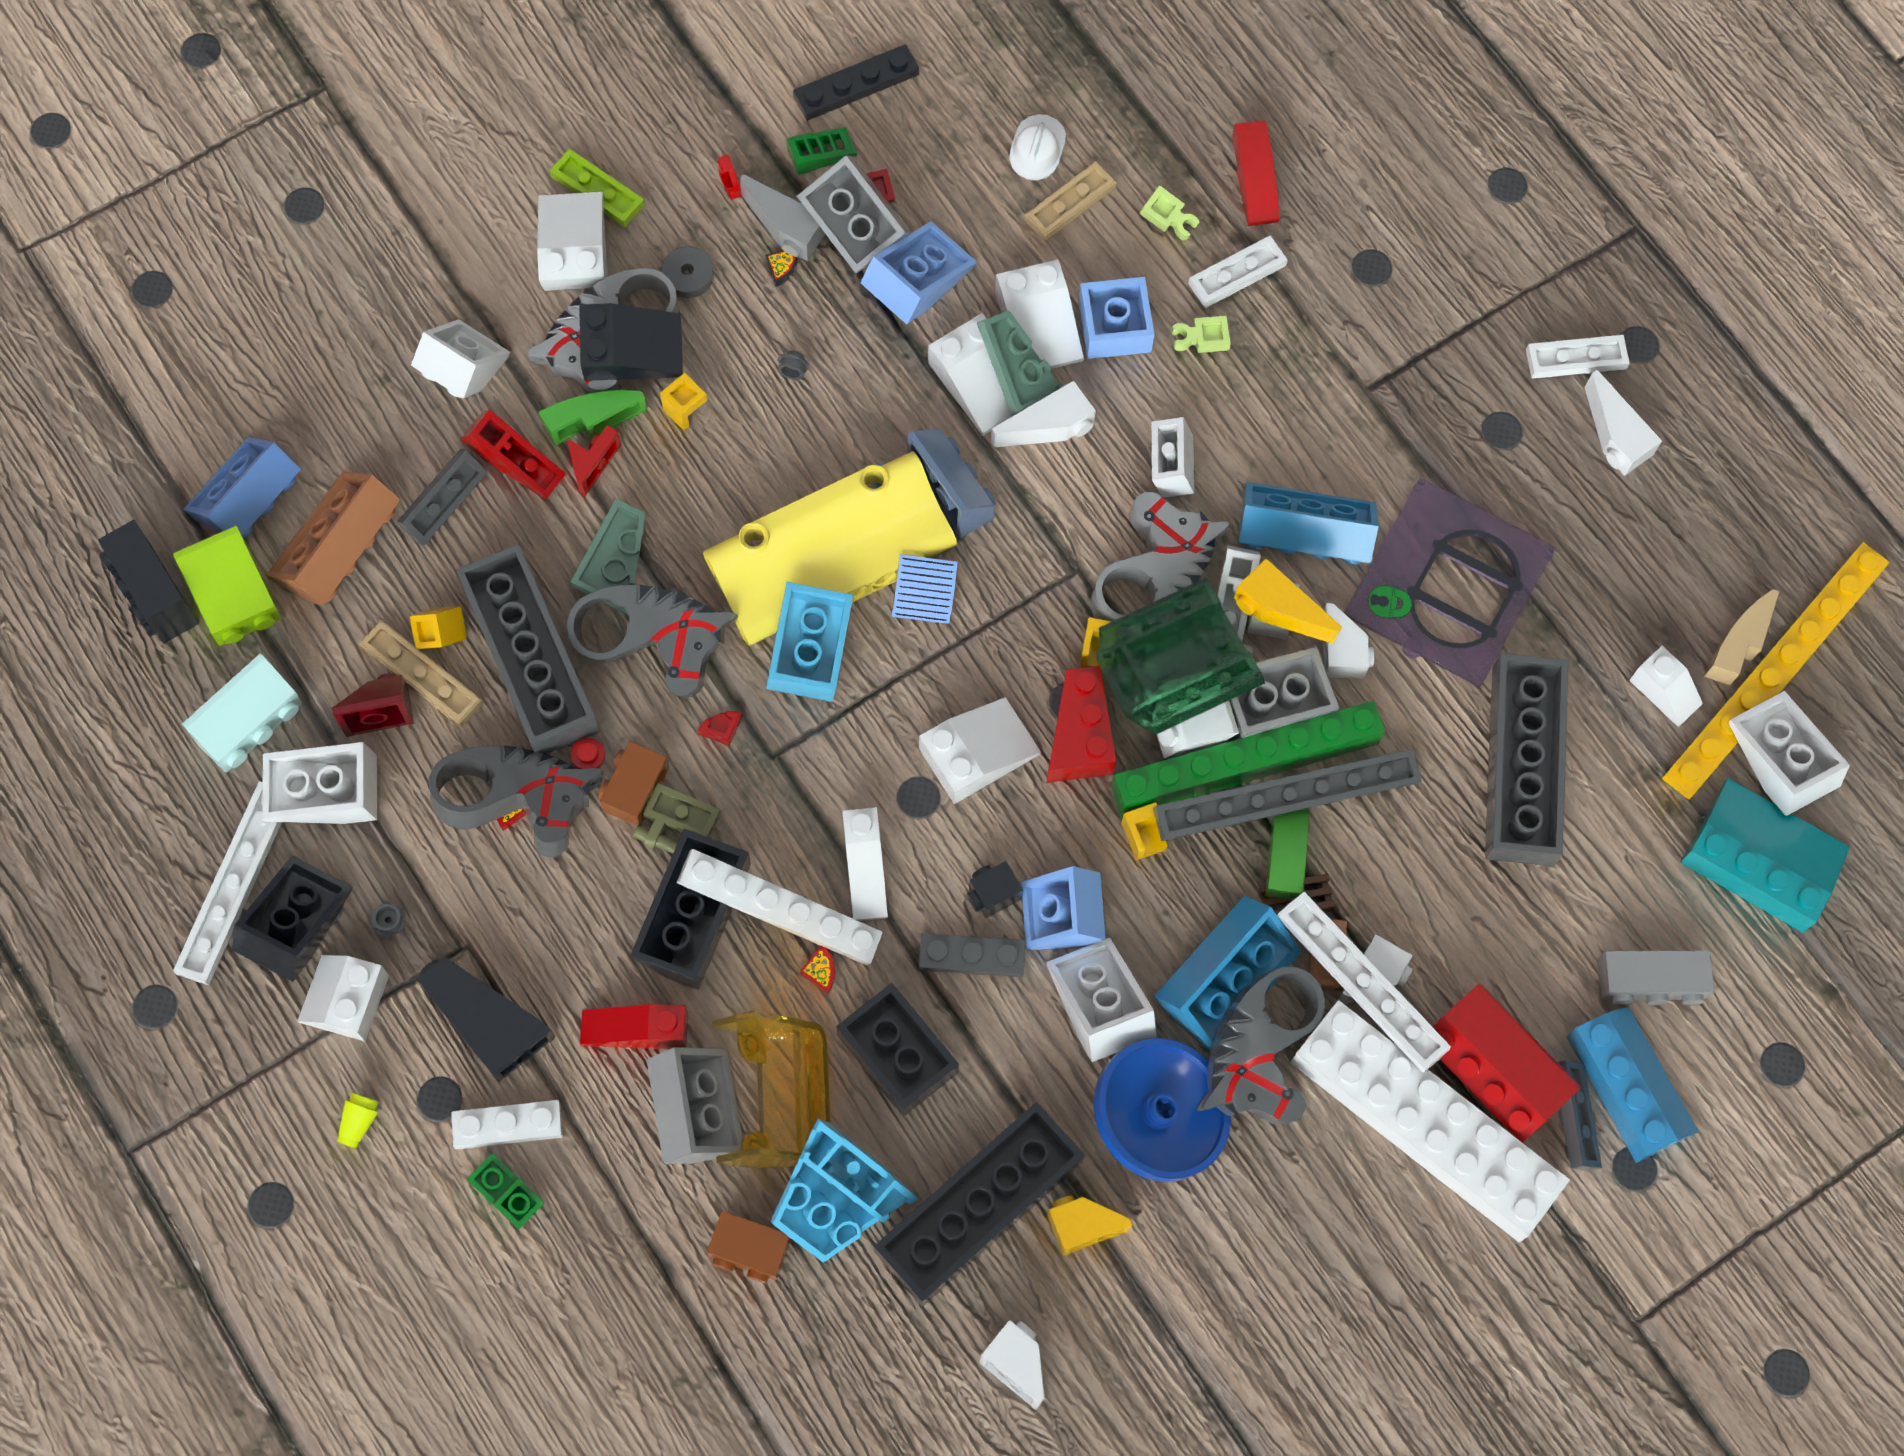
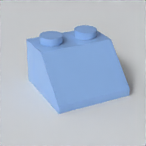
(1063, 909)

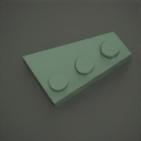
(1016, 364)
(613, 552)

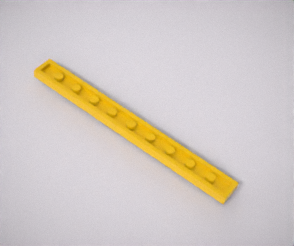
(1777, 668)

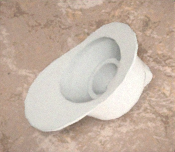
(1037, 147)

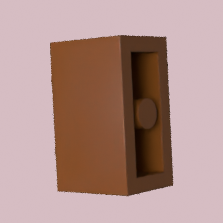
(632, 782)
(748, 1247)

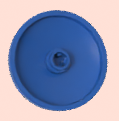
(1150, 1111)

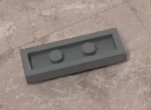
(442, 497)
(972, 955)
(1579, 1124)

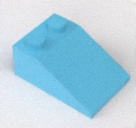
(809, 642)

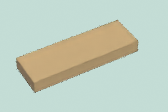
(1070, 201)

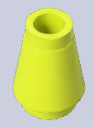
(356, 1119)

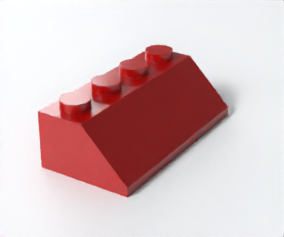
(1503, 1063)

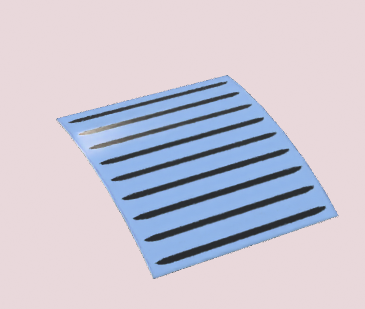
(924, 589)

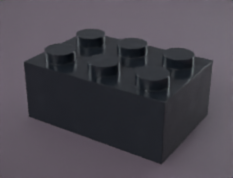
(146, 583)
(897, 1049)

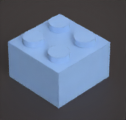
(1116, 317)

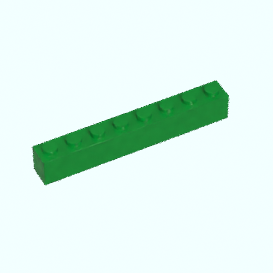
(1249, 758)

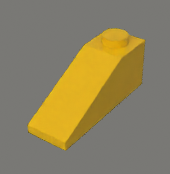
(1279, 602)

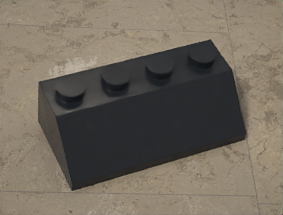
(682, 923)

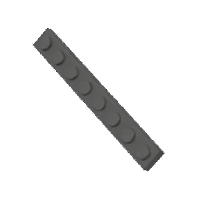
(1286, 794)

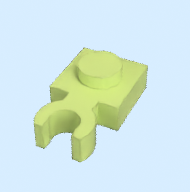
(1165, 211)
(1208, 334)

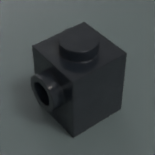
(993, 889)

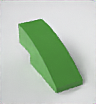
(591, 413)
(1287, 855)

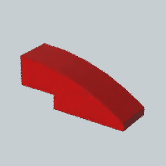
(1256, 172)

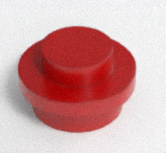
(587, 753)

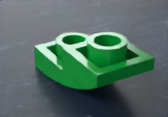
(505, 1191)

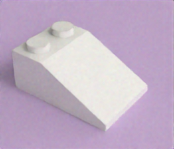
(571, 240)
(1043, 309)
(969, 375)
(977, 748)
(1788, 753)
(320, 785)
(1102, 999)

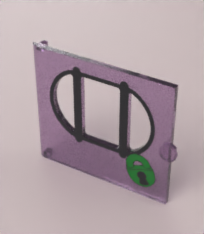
(1395, 576)

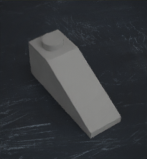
(783, 218)

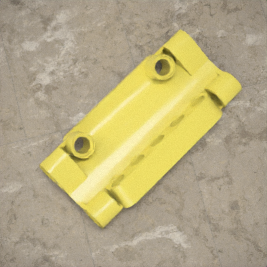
(831, 540)

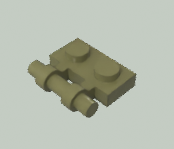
(677, 812)

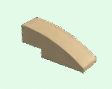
(1742, 640)

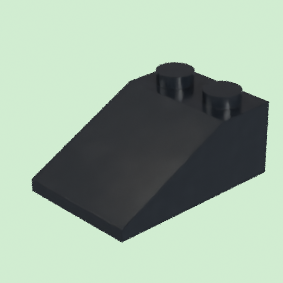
(629, 342)
(290, 918)

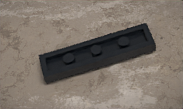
(856, 82)

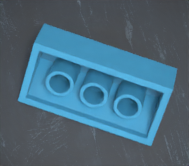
(1308, 523)
(1233, 954)
(1631, 1083)

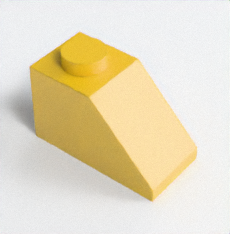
(1084, 1223)

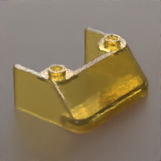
(791, 1085)

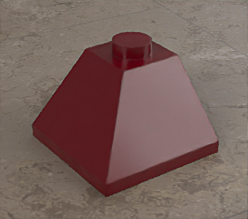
(375, 706)

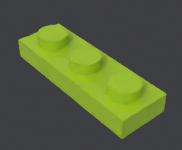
(584, 177)

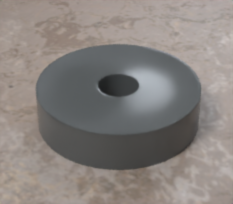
(689, 259)

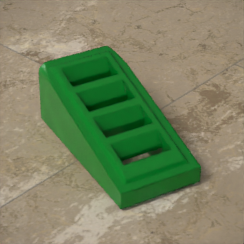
(814, 161)

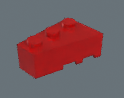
(1083, 729)

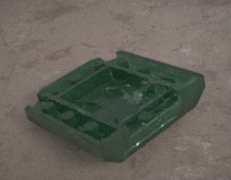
(1175, 659)

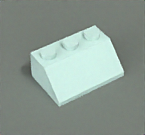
(243, 714)

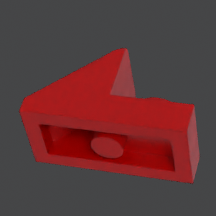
(591, 463)

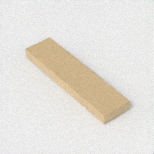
(421, 673)

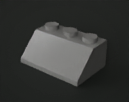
(853, 213)
(1292, 692)
(694, 1104)

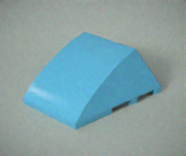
(836, 1193)

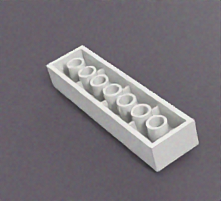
(1430, 1122)

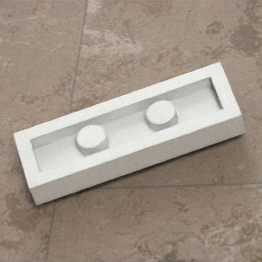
(1237, 271)
(1577, 356)
(506, 1124)

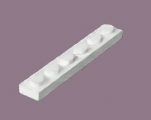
(228, 894)
(779, 907)
(1364, 982)

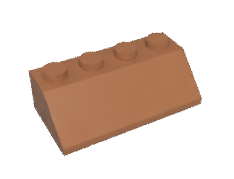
(334, 537)

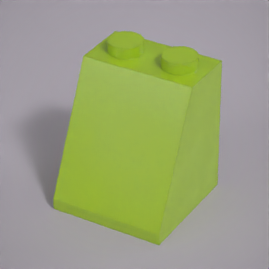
(228, 586)

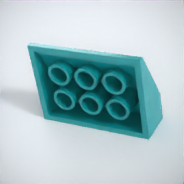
(1766, 856)

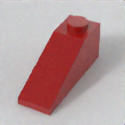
(512, 454)
(635, 1026)

